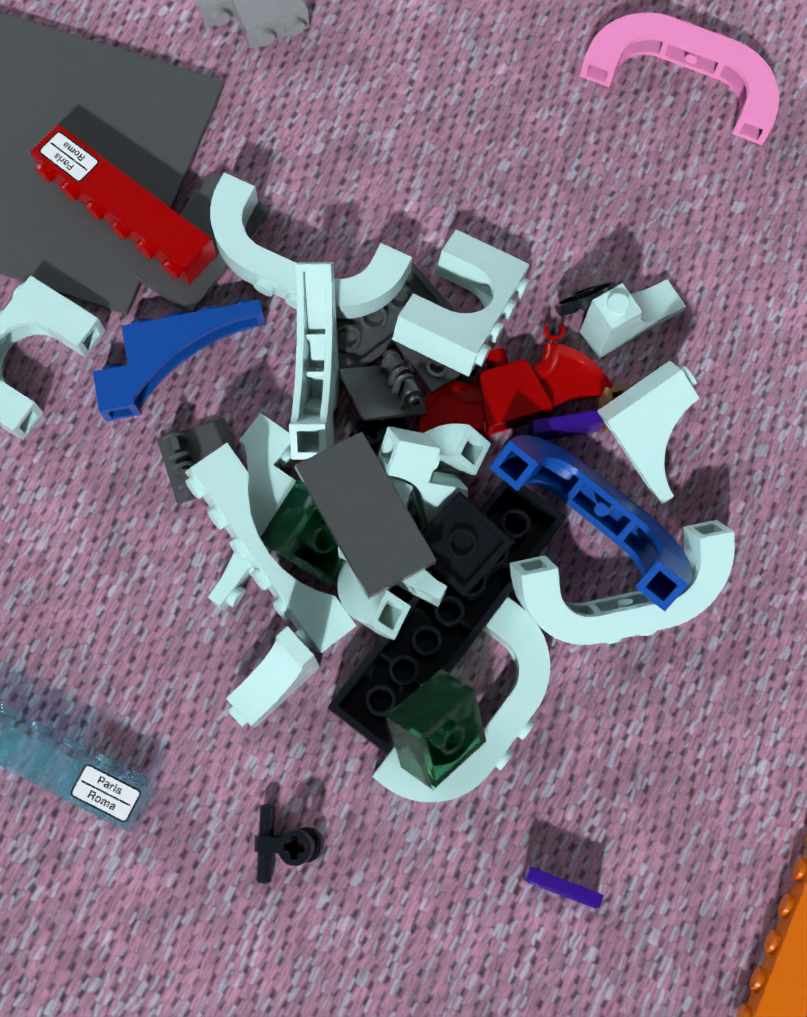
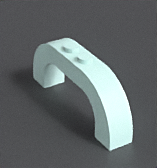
(276, 275)
(460, 452)
(609, 619)
(531, 658)

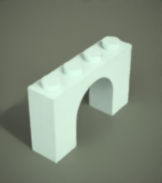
(39, 311)
(463, 338)

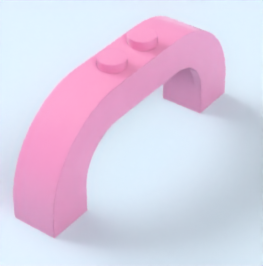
(694, 49)

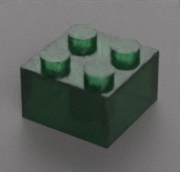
(303, 537)
(436, 728)

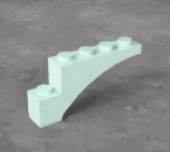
(316, 361)
(266, 451)

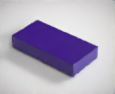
(567, 425)
(562, 887)

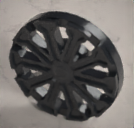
(582, 298)

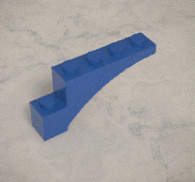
(160, 346)

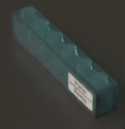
(72, 773)

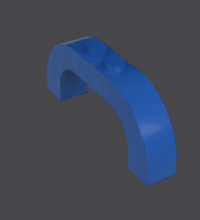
(658, 556)

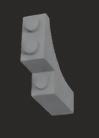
(258, 19)

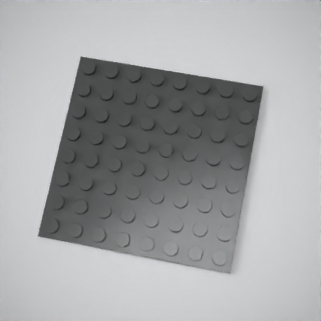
(123, 107)

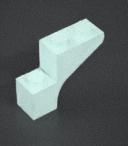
(414, 458)

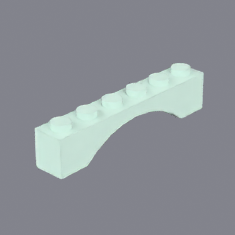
(224, 486)

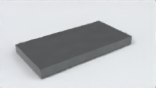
(197, 213)
(370, 336)
(365, 515)

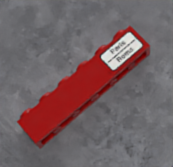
(123, 204)

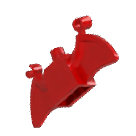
(515, 391)

